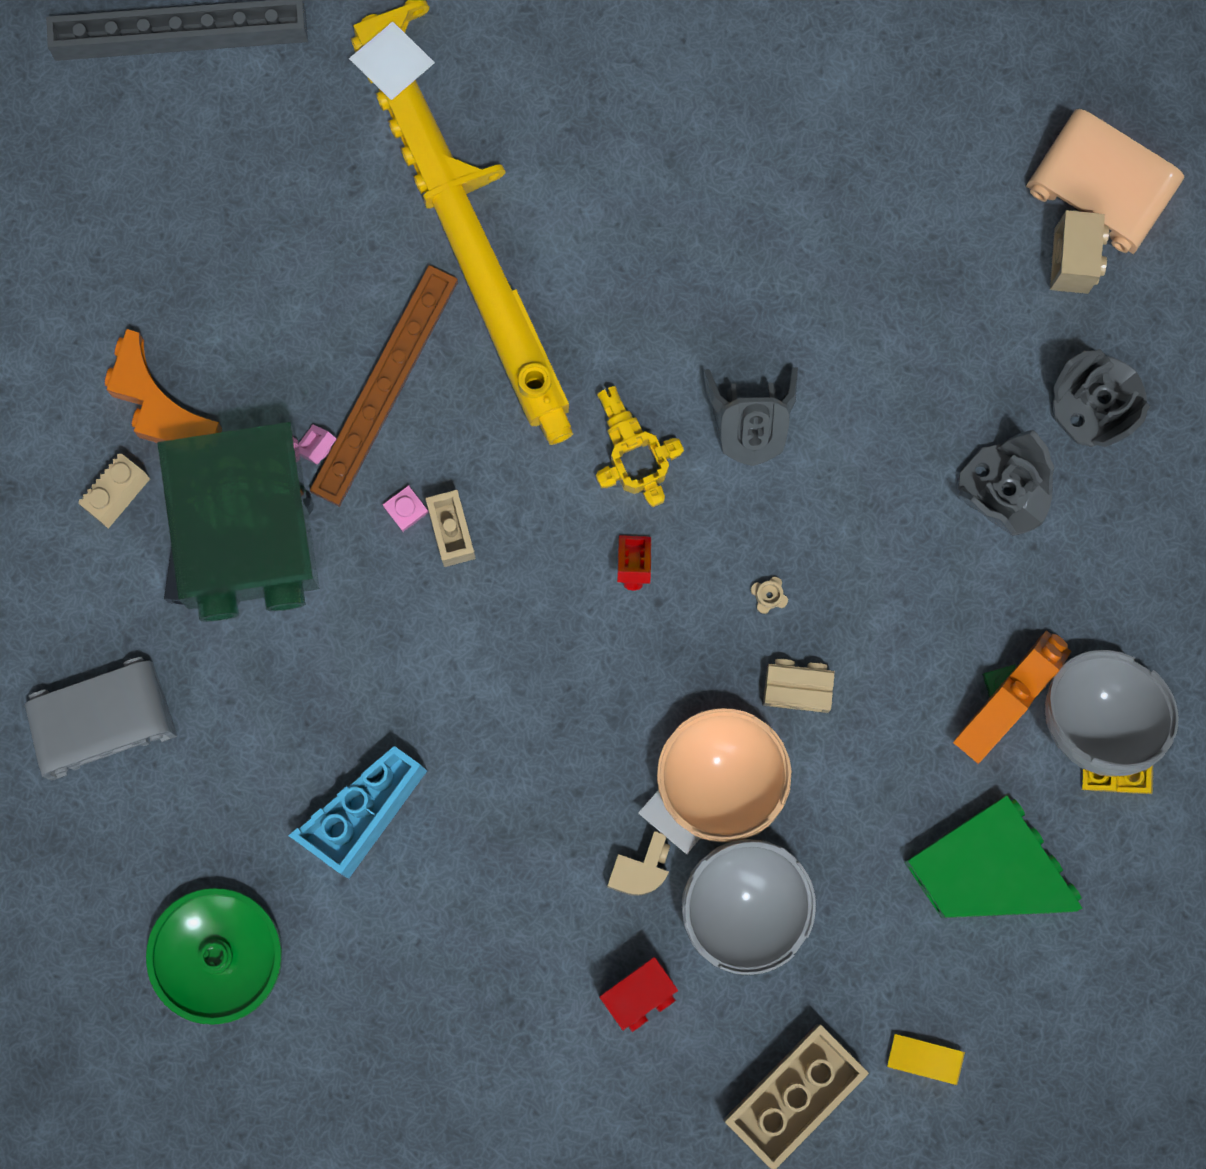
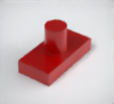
(634, 561)

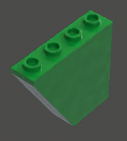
(993, 869)

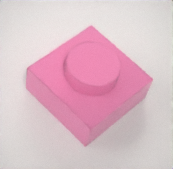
(316, 444)
(405, 508)

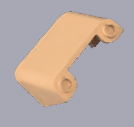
(1107, 175)

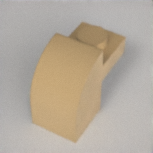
(637, 877)

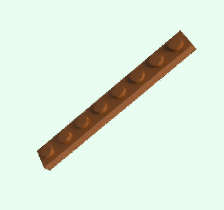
(384, 386)

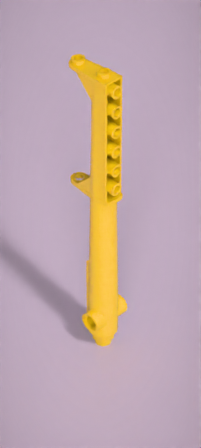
(446, 188)

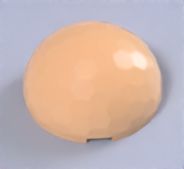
(724, 775)

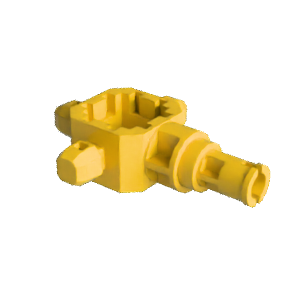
(627, 436)

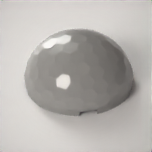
(1110, 713)
(748, 906)

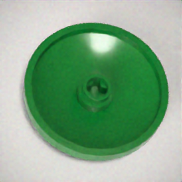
(214, 956)

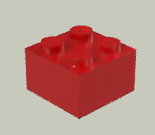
(639, 994)

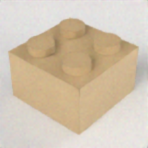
(1078, 252)

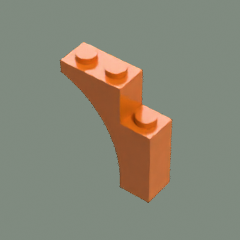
(159, 416)
(1013, 696)

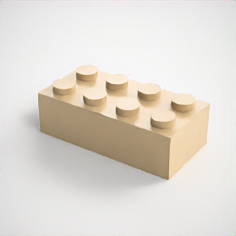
(795, 1097)

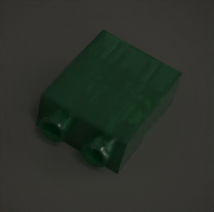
(238, 520)

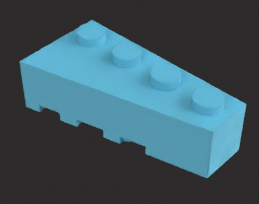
(360, 813)

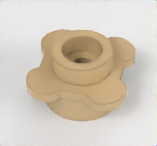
(774, 587)

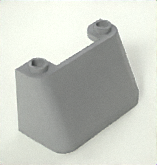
(98, 718)

